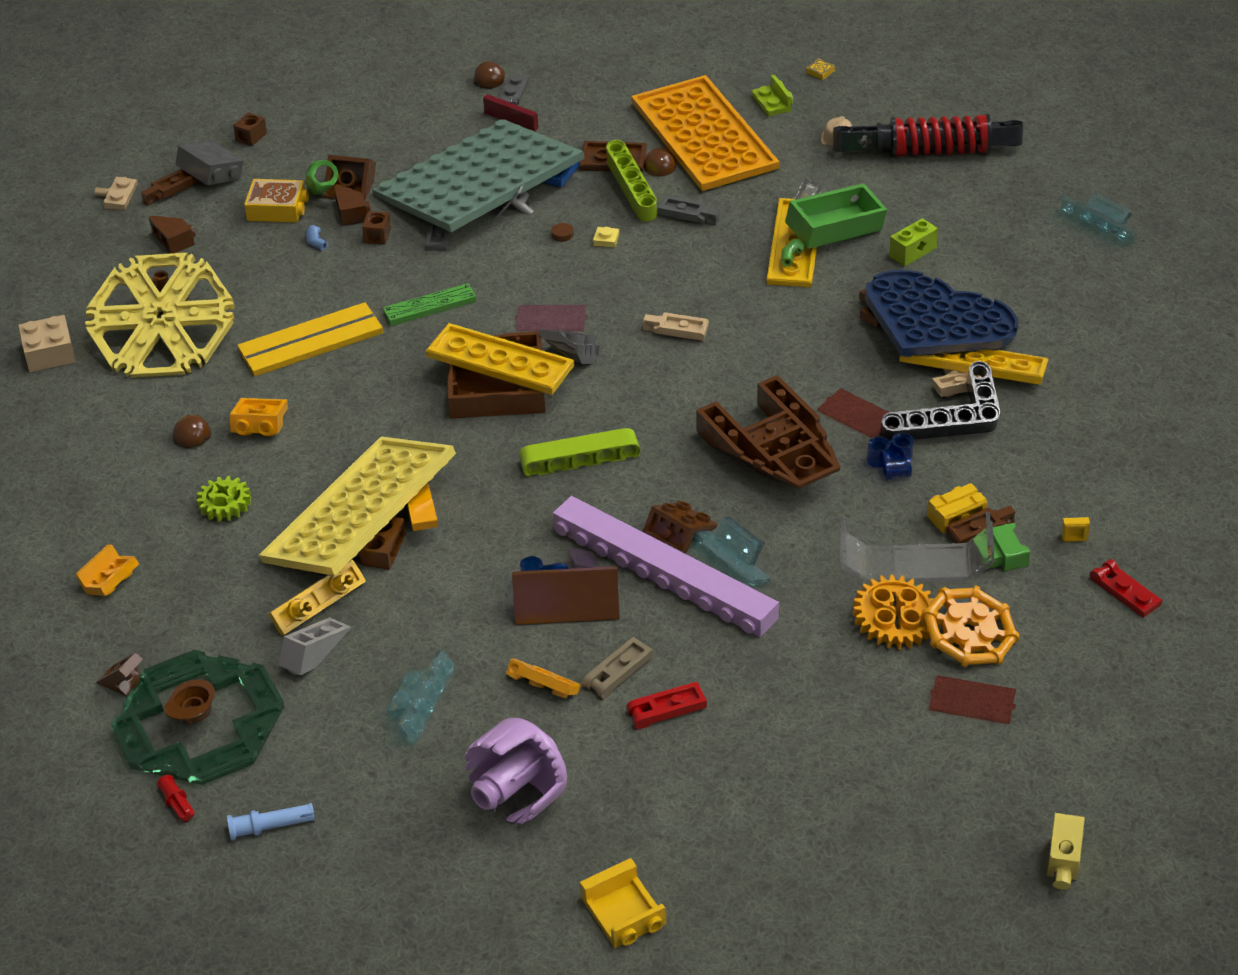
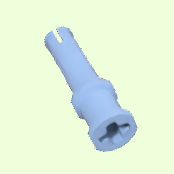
(255, 823)

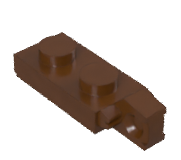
(168, 186)
(970, 526)

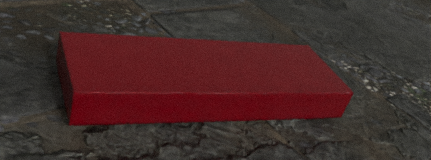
(508, 111)

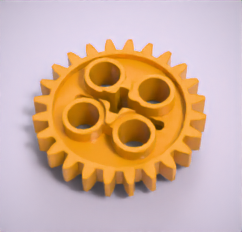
(877, 614)

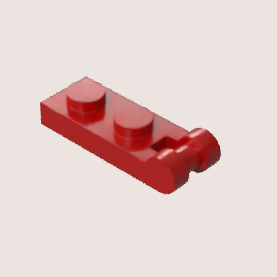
(1125, 588)
(666, 705)

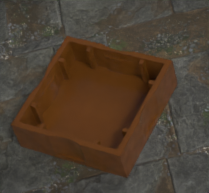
(482, 395)

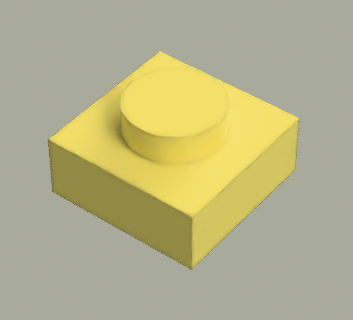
(606, 237)

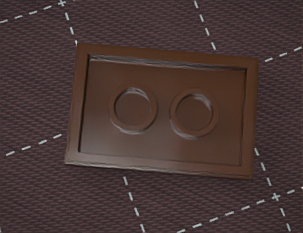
(596, 155)

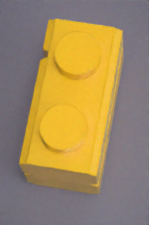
(955, 505)

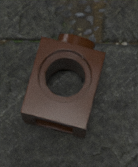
(250, 129)
(376, 227)

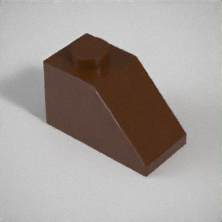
(351, 205)
(172, 233)

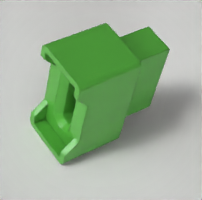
(1007, 548)

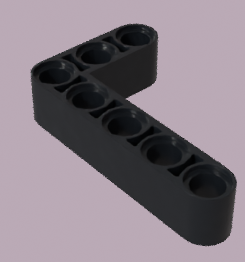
(951, 415)

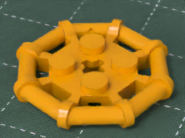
(976, 615)

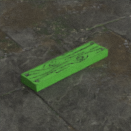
(429, 304)

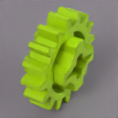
(224, 498)

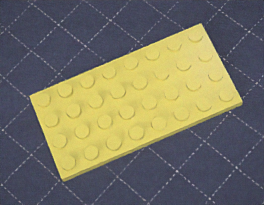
(357, 505)

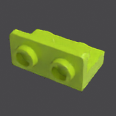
(773, 98)

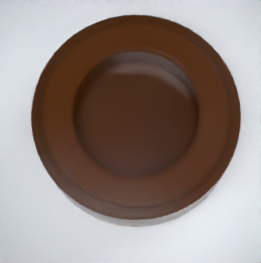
(562, 232)

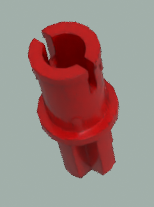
(175, 798)

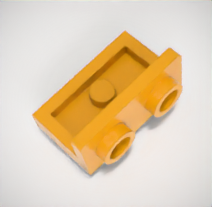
(105, 571)

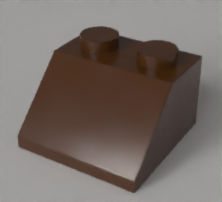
(352, 173)

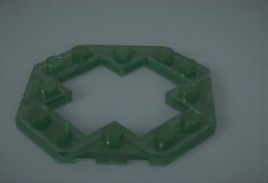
(173, 759)

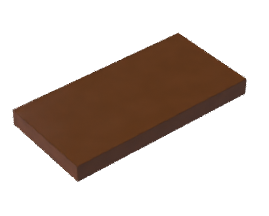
(565, 595)

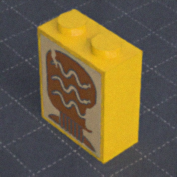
(276, 200)

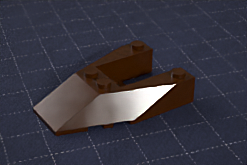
(783, 446)

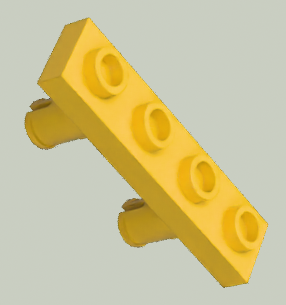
(316, 598)

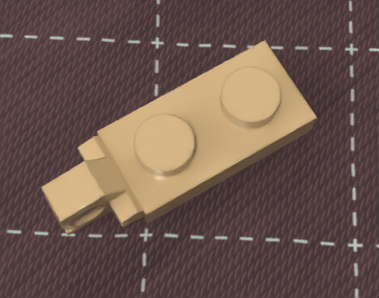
(677, 325)

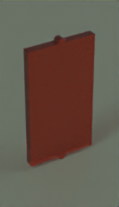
(854, 412)
(972, 699)

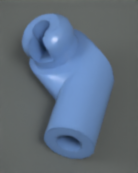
(313, 239)

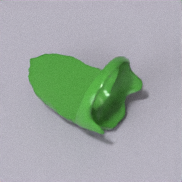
(312, 184)

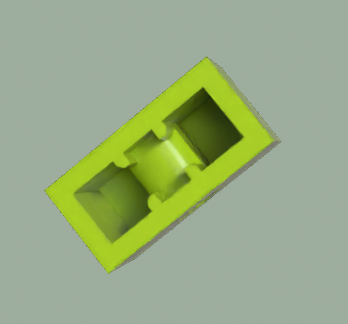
(913, 242)

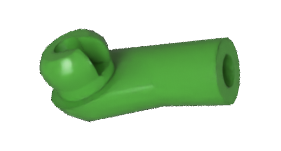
(787, 252)

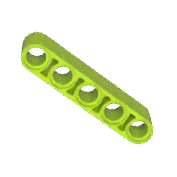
(631, 180)
(579, 451)

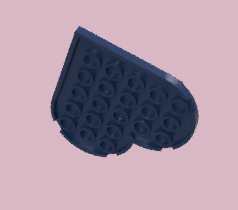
(933, 318)

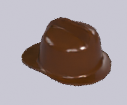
(191, 701)

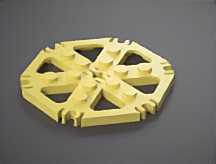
(144, 314)

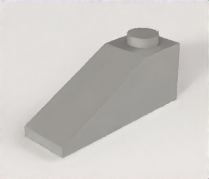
(310, 645)

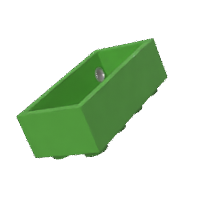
(835, 215)

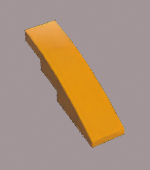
(422, 510)

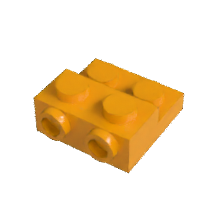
(258, 416)

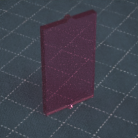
(551, 317)

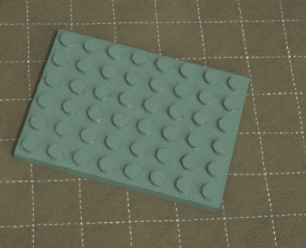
(477, 174)

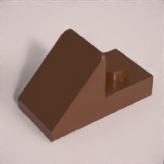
(122, 675)

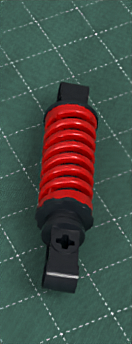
(931, 135)

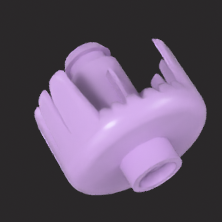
(508, 760)

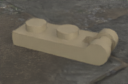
(617, 667)

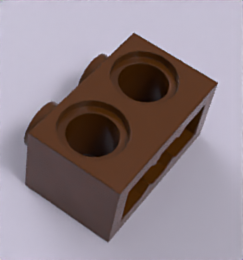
(384, 546)

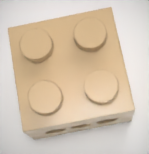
(46, 343)

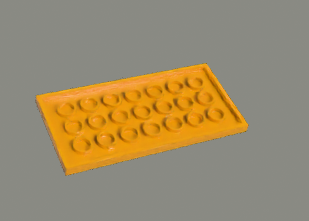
(705, 133)

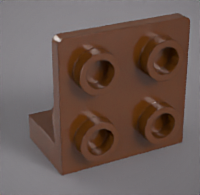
(676, 524)

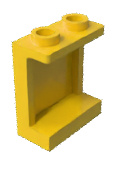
(622, 904)

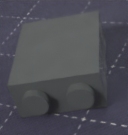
(209, 162)

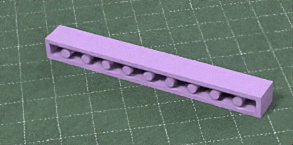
(666, 566)

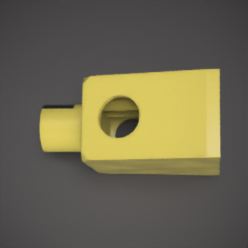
(1065, 849)

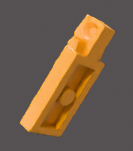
(540, 678)

